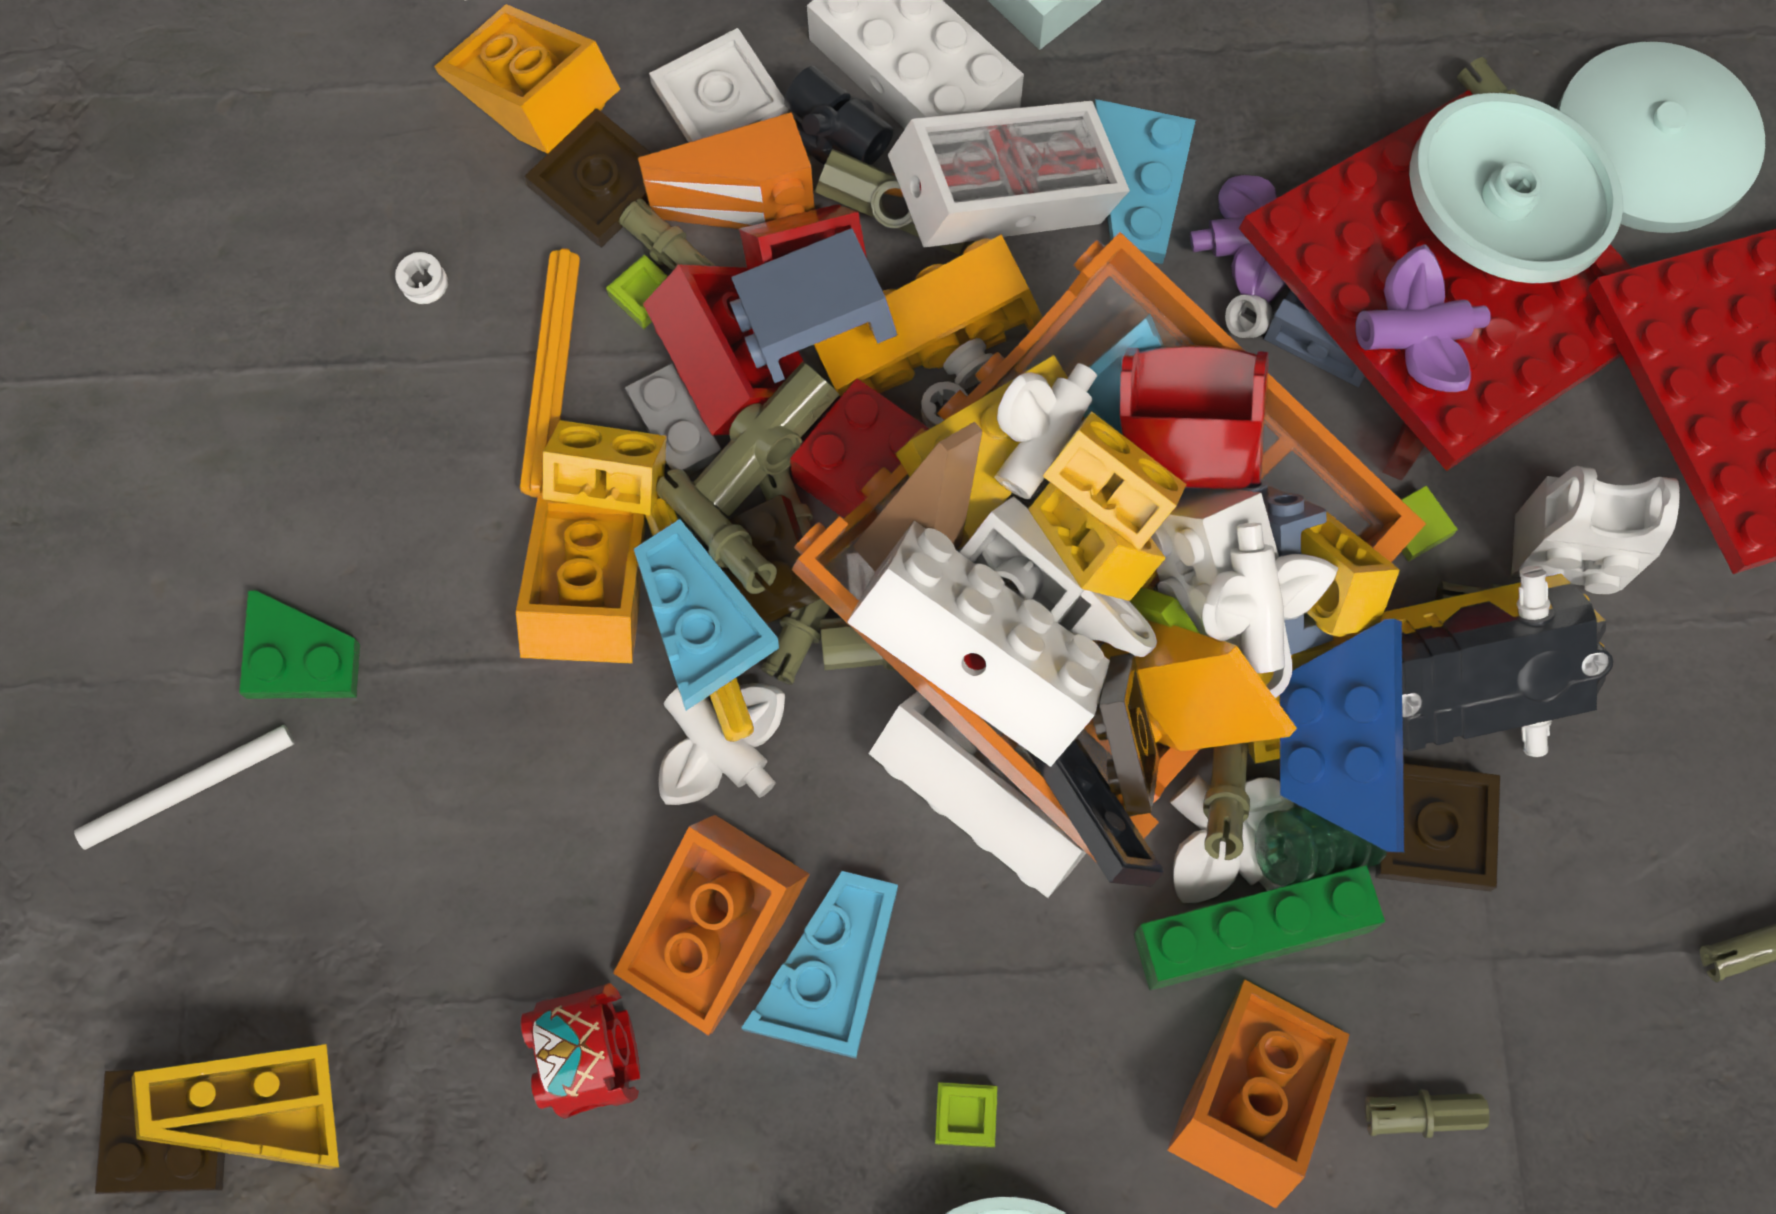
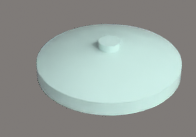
(1673, 129)
(1516, 187)

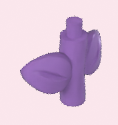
(1249, 269)
(1423, 323)

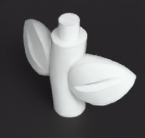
(1041, 422)
(1262, 595)
(697, 763)
(1194, 870)

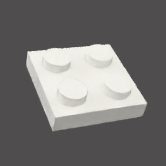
(717, 88)

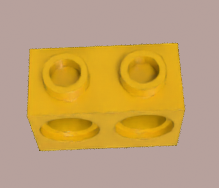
(603, 467)
(1115, 481)
(1092, 550)
(1361, 584)

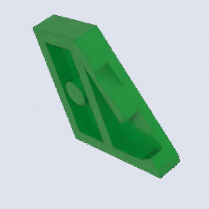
(294, 654)

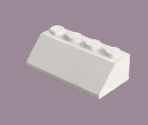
(974, 794)

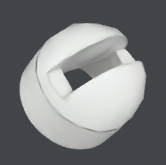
(1246, 325)

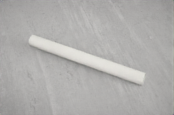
(183, 787)

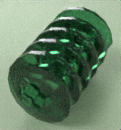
(1304, 845)

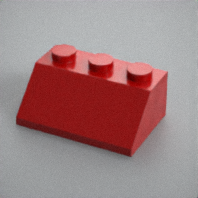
(707, 345)

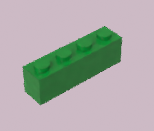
(1258, 927)

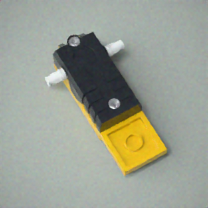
(1490, 663)

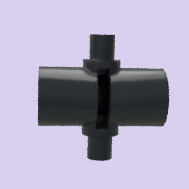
(835, 119)

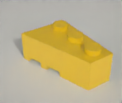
(993, 449)
(244, 1106)

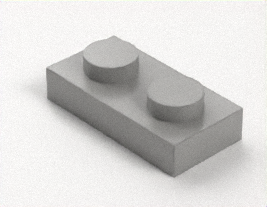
(670, 411)

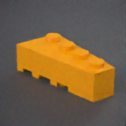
(934, 316)

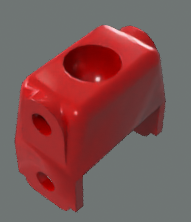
(1197, 411)

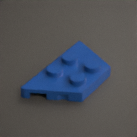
(1349, 736)

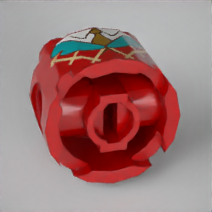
(582, 1052)

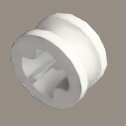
(419, 262)
(967, 362)
(936, 392)

